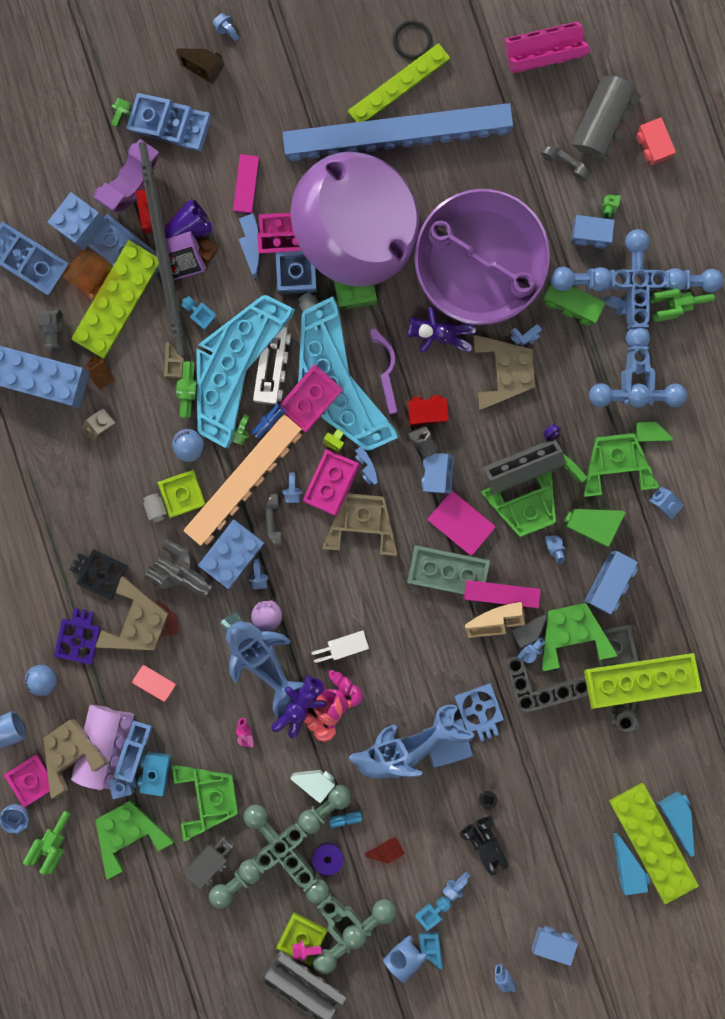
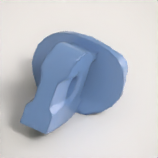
(224, 25)
(617, 303)
(292, 494)
(555, 548)
(258, 579)
(531, 651)
(454, 889)
(504, 979)

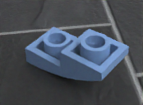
(369, 471)

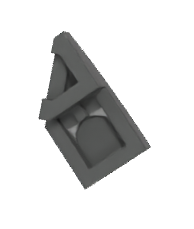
(530, 631)

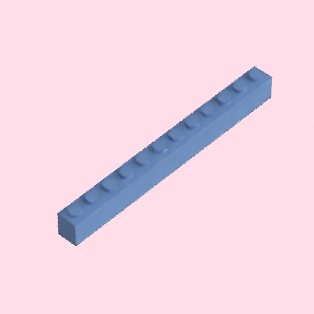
(398, 131)

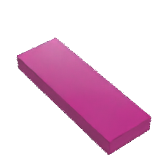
(246, 184)

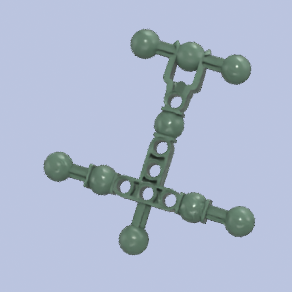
(315, 889)

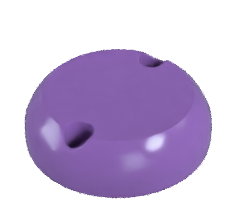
(355, 219)
(481, 259)

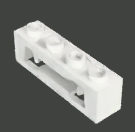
(267, 396)

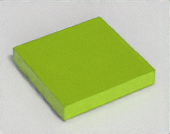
(181, 493)
(300, 930)

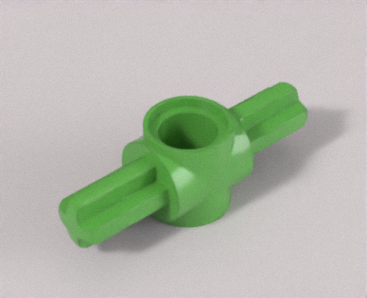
(186, 389)

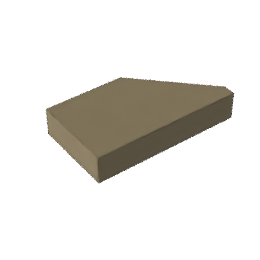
(173, 363)

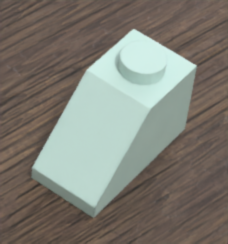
(315, 783)

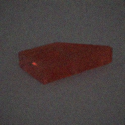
(171, 626)
(387, 851)

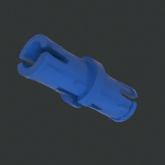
(268, 421)

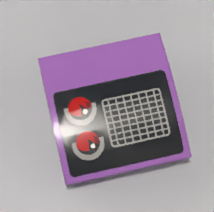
(184, 256)

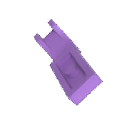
(378, 338)

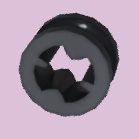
(486, 805)

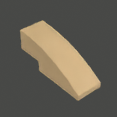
(496, 620)

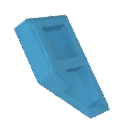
(430, 945)

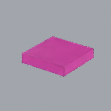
(29, 780)

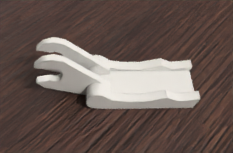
(344, 646)

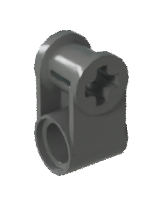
(423, 441)

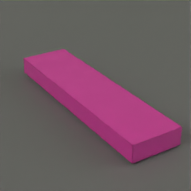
(501, 593)

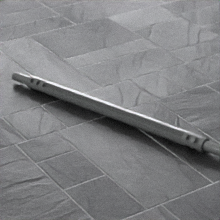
(161, 248)

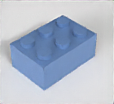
(231, 554)
(611, 582)

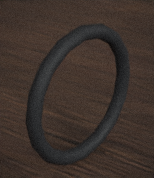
(412, 23)

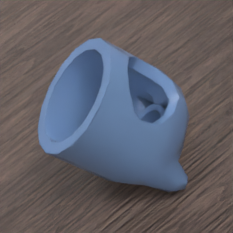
(8, 731)
(404, 959)

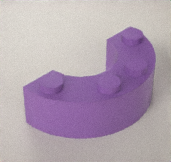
(121, 192)

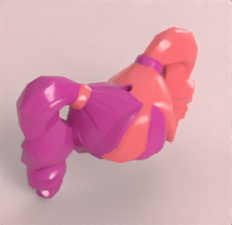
(336, 706)

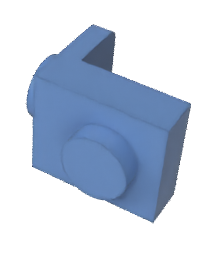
(531, 336)
(666, 502)
(121, 788)

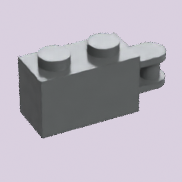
(208, 863)

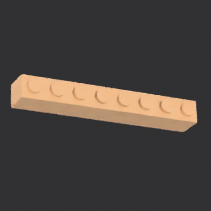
(243, 479)

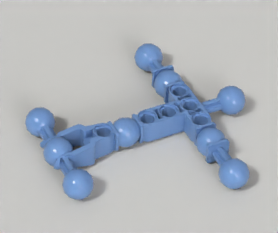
(637, 336)

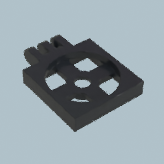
(84, 567)

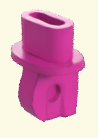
(244, 733)
(301, 951)

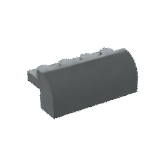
(607, 118)
(523, 466)
(302, 987)

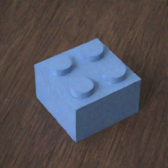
(77, 221)
(295, 273)

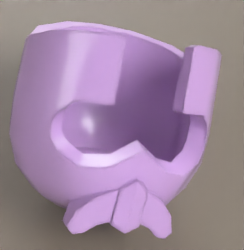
(266, 615)

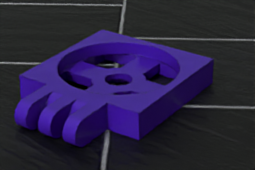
(80, 622)

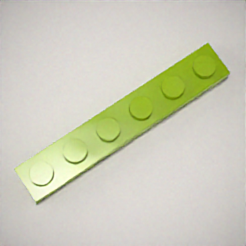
(399, 84)

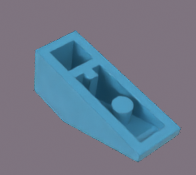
(680, 819)
(631, 875)

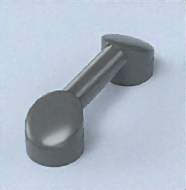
(550, 154)
(275, 537)

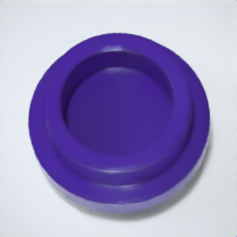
(552, 432)

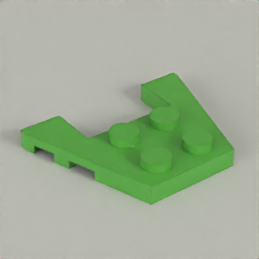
(617, 455)
(529, 511)
(573, 626)
(214, 795)
(122, 828)

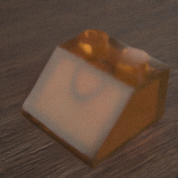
(87, 272)

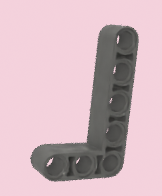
(533, 695)

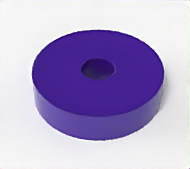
(321, 865)

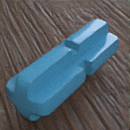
(341, 820)

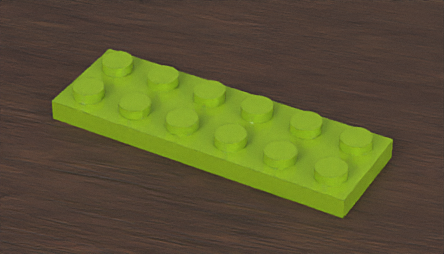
(116, 299)
(642, 680)
(653, 843)

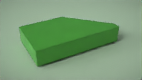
(651, 432)
(574, 470)

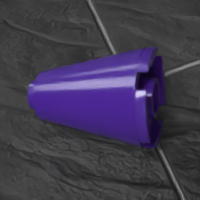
(189, 218)

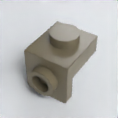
(97, 424)

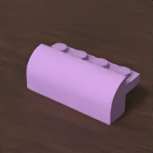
(108, 732)

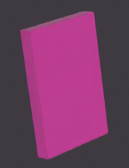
(310, 398)
(331, 482)
(461, 523)

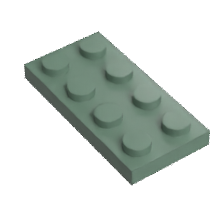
(445, 569)

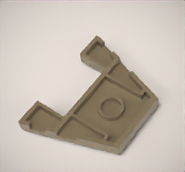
(513, 370)
(362, 515)
(143, 623)
(63, 749)

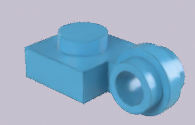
(202, 315)
(429, 916)

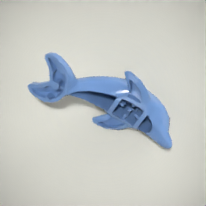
(255, 652)
(398, 756)

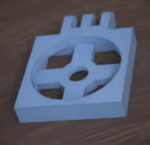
(484, 725)

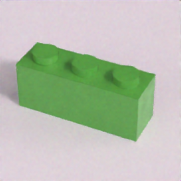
(574, 304)

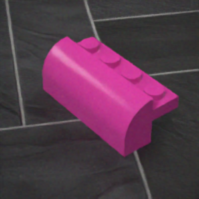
(545, 47)
(276, 234)

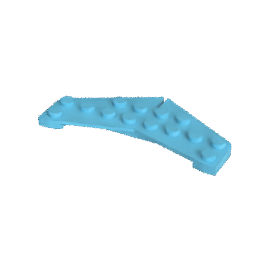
(223, 373)
(352, 410)

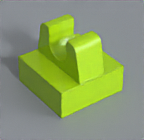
(334, 441)

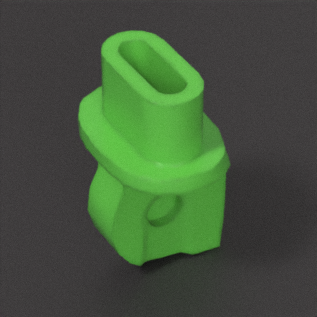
(121, 107)
(610, 206)
(239, 432)

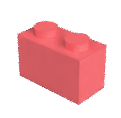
(655, 141)

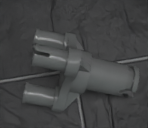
(178, 572)

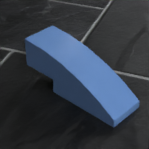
(250, 243)
(133, 751)

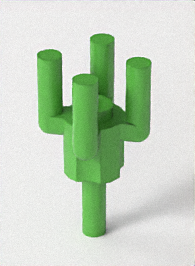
(676, 303)
(49, 847)

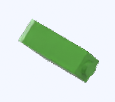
(595, 524)

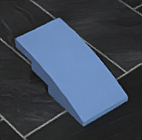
(169, 122)
(29, 259)

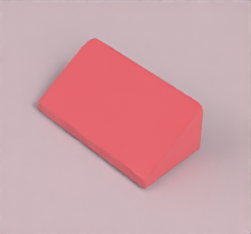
(154, 683)

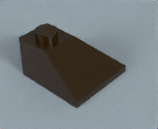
(201, 62)

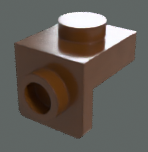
(207, 250)
(99, 372)

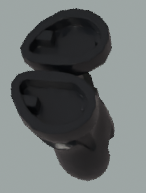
(487, 850)

